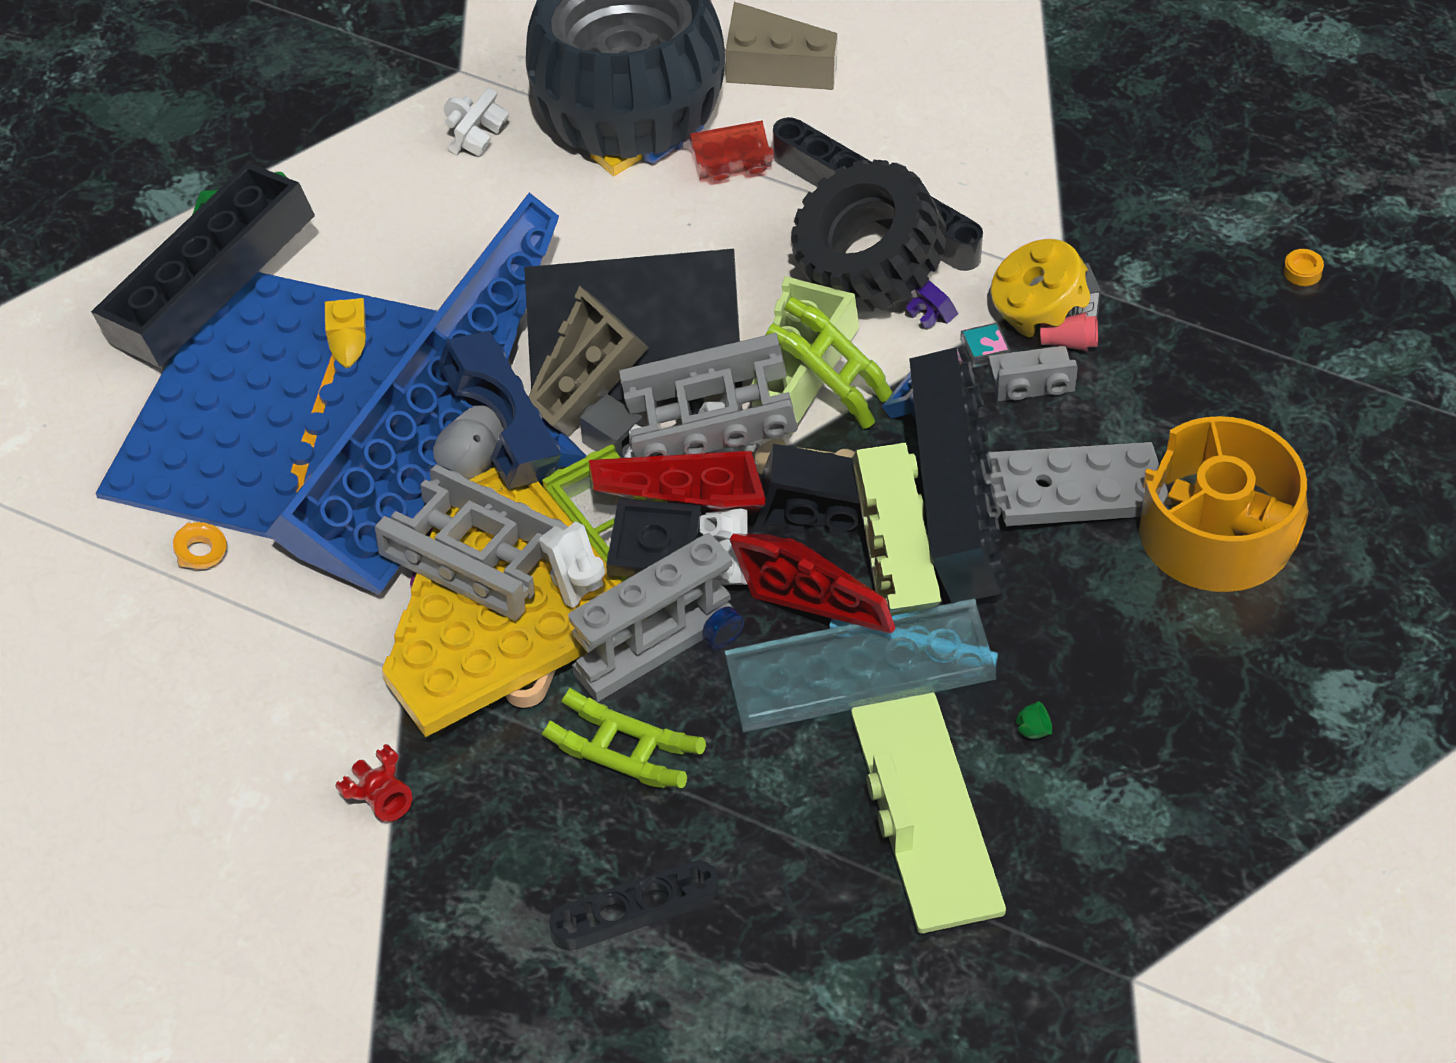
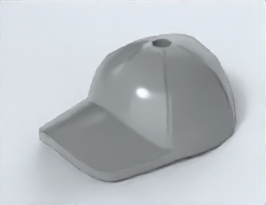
(459, 451)

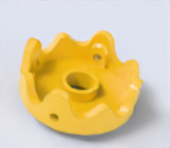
(1051, 298)

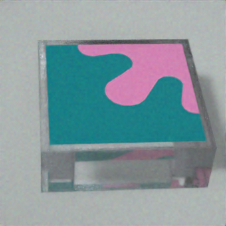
(983, 342)

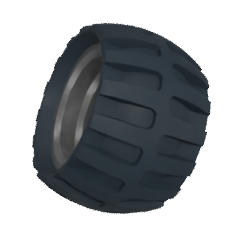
(625, 71)

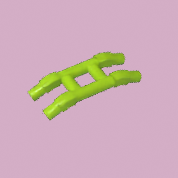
(812, 357)
(610, 723)

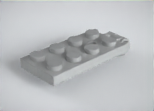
(1082, 481)

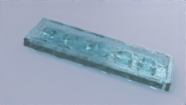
(859, 666)

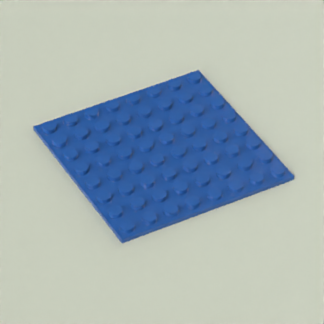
(238, 400)

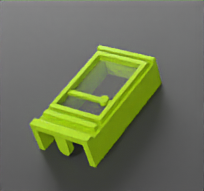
(575, 496)

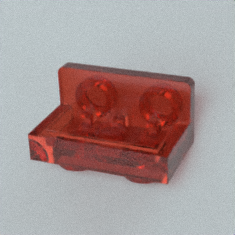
(731, 151)

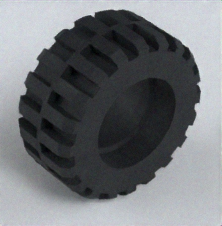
(849, 203)

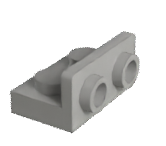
(1032, 373)

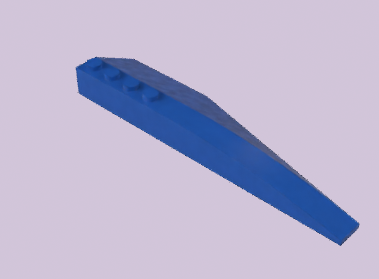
(392, 438)

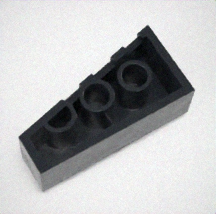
(811, 490)

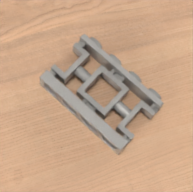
(704, 375)
(457, 564)
(632, 647)

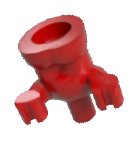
(378, 786)

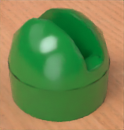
(1034, 721)

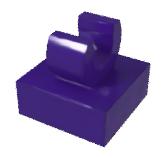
(936, 304)

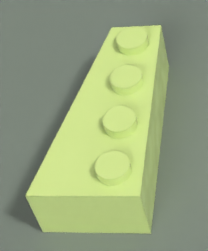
(842, 313)
(895, 528)

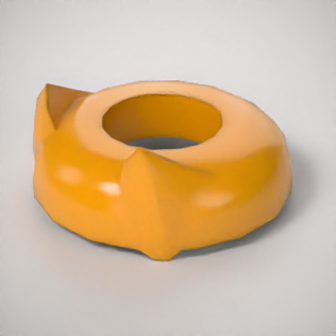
(203, 533)

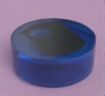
(723, 627)

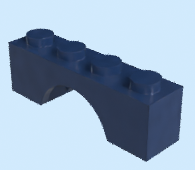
(479, 370)

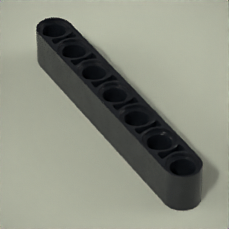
(816, 155)

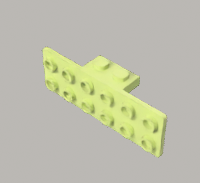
(927, 813)

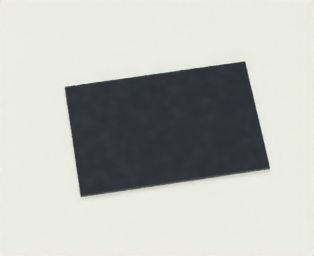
(666, 300)

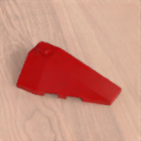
(702, 479)
(803, 580)

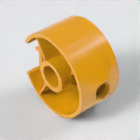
(1223, 529)

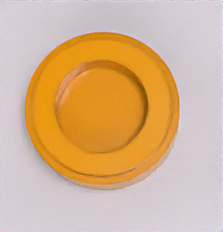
(1303, 267)

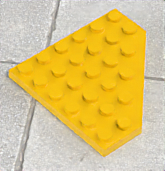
(463, 655)

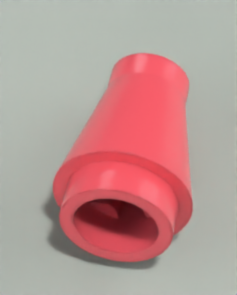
(1075, 332)

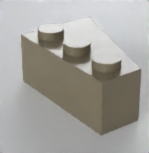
(779, 51)
(583, 363)

